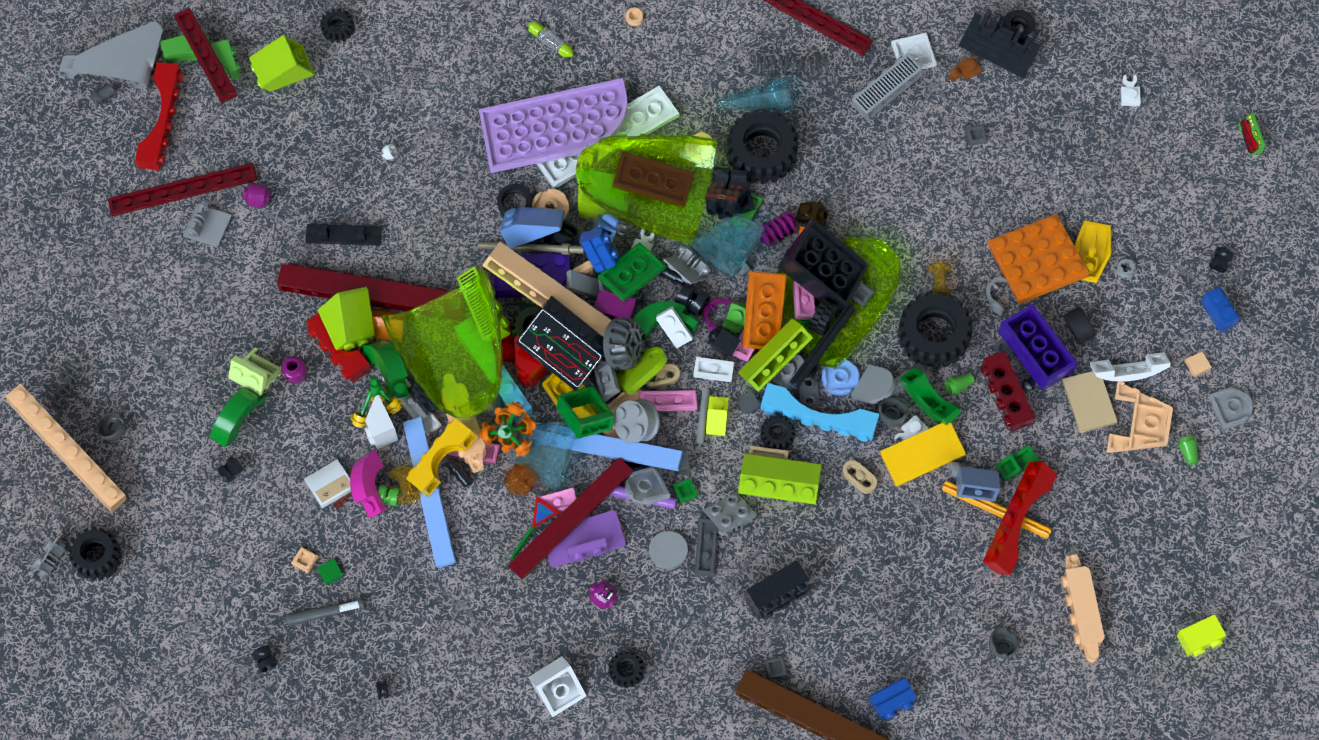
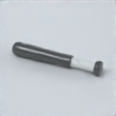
(318, 613)

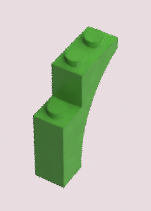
(178, 50)

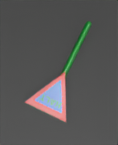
(542, 512)

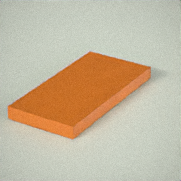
(763, 308)

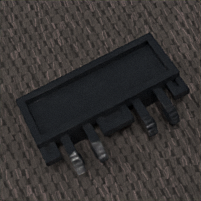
(998, 46)

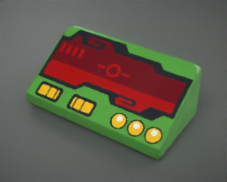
(1252, 135)

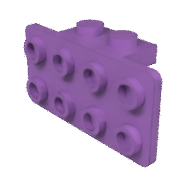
(590, 538)

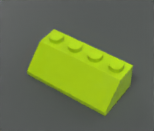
(779, 478)

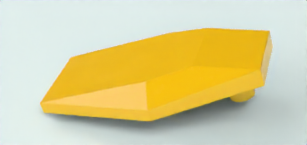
(1094, 248)
(555, 386)

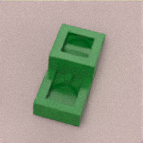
(1017, 463)

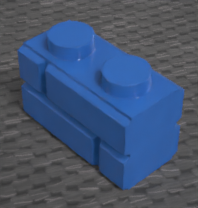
(598, 249)
(1220, 309)
(892, 699)

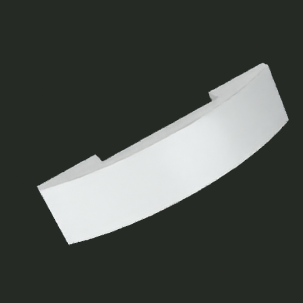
(1152, 365)

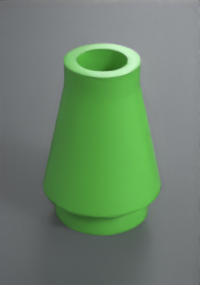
(957, 384)
(1188, 447)

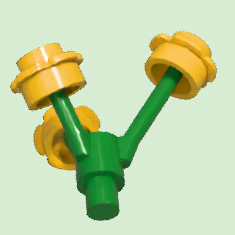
(392, 405)

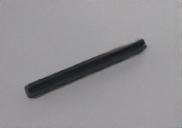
(822, 346)

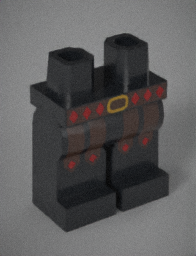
(727, 191)

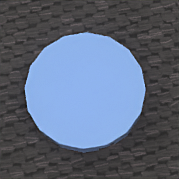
(842, 382)

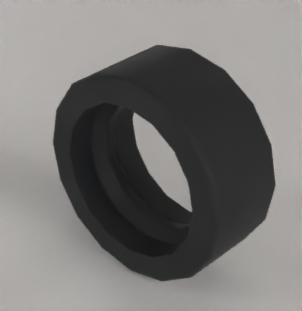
(509, 189)

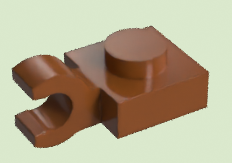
(967, 68)

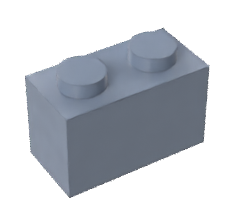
(977, 484)

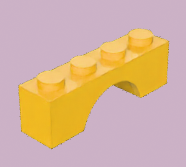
(454, 438)

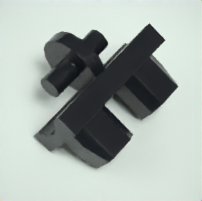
(419, 397)

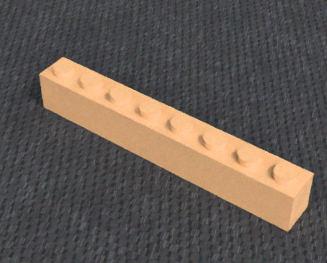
(539, 286)
(65, 448)

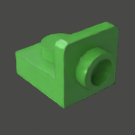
(735, 318)

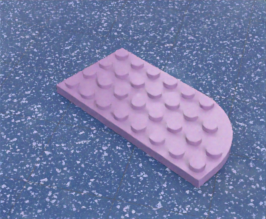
(552, 124)

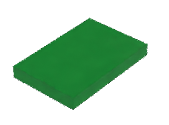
(632, 272)

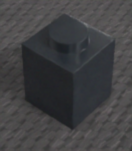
(723, 341)

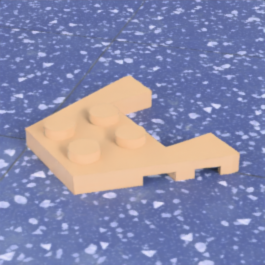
(1149, 422)

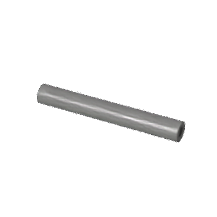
(702, 416)

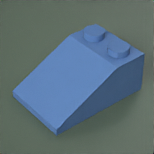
(529, 224)

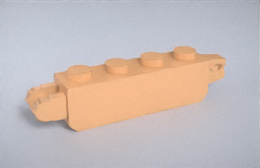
(477, 450)
(1084, 607)

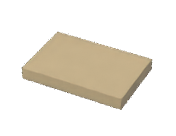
(1089, 401)

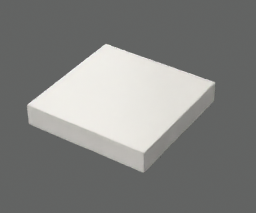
(917, 47)

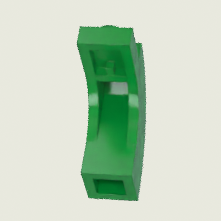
(647, 317)
(391, 366)
(927, 399)
(233, 414)

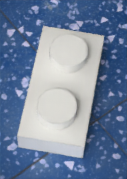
(674, 327)
(713, 369)

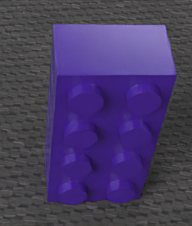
(552, 264)
(1037, 347)

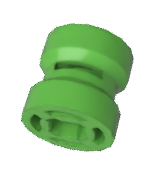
(389, 495)

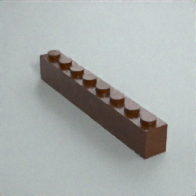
(800, 710)

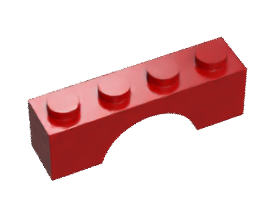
(351, 362)

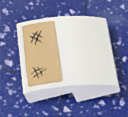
(329, 483)

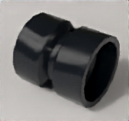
(567, 234)
(688, 294)

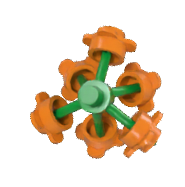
(506, 432)

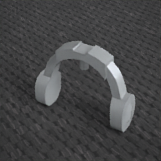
(993, 304)

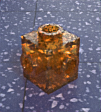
(519, 479)

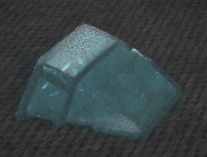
(729, 244)
(548, 453)

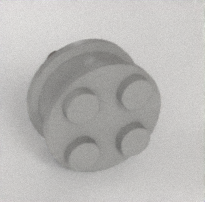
(636, 421)

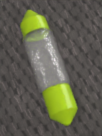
(550, 39)

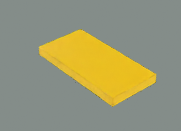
(922, 453)

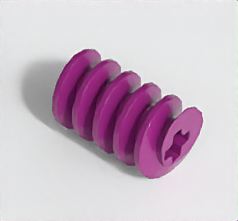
(778, 227)

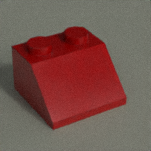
(528, 368)

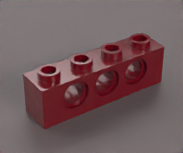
(1000, 364)

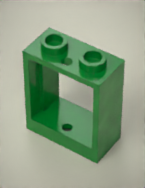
(589, 425)

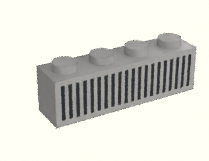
(887, 86)

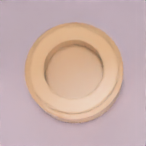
(634, 16)

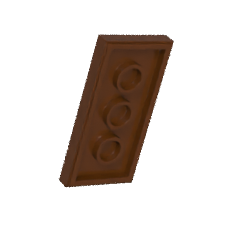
(653, 179)

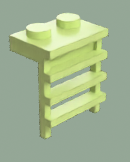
(251, 375)

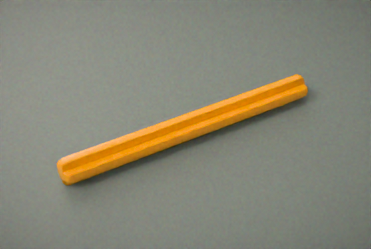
(999, 511)

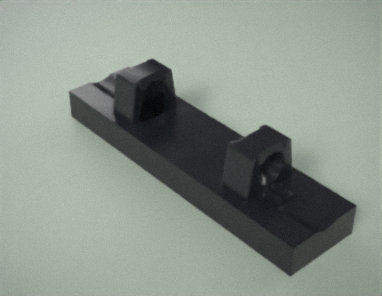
(344, 234)

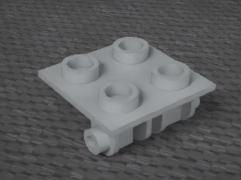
(207, 225)
(686, 266)
(730, 513)
(50, 547)

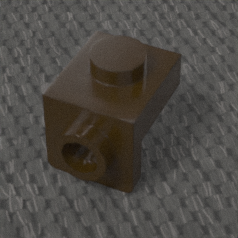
(812, 210)

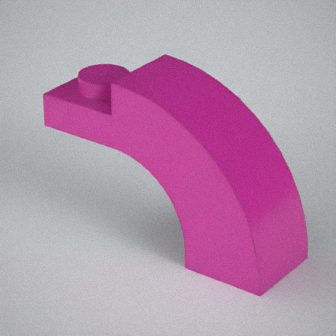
(363, 483)

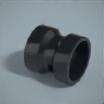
(1221, 259)
(230, 469)
(264, 658)

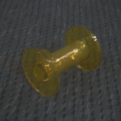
(939, 270)
(407, 494)

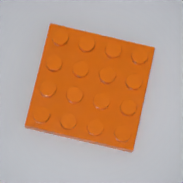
(1038, 259)

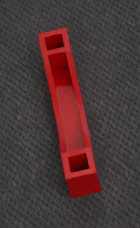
(151, 150)
(1003, 550)

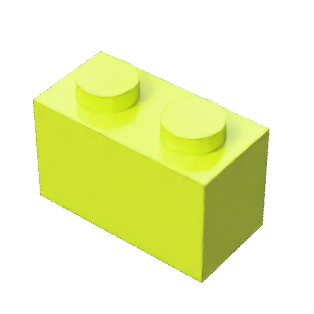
(1201, 636)

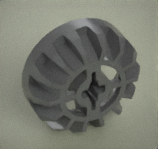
(623, 343)

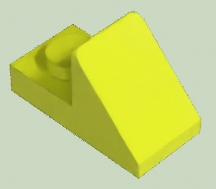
(717, 416)

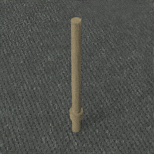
(565, 248)

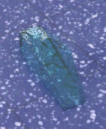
(775, 97)

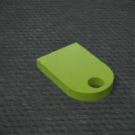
(651, 363)

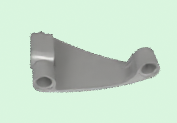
(122, 57)

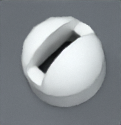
(389, 151)

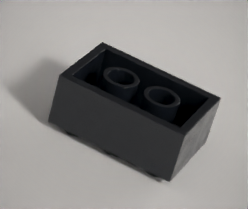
(777, 591)

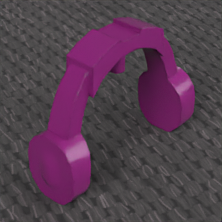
(714, 302)

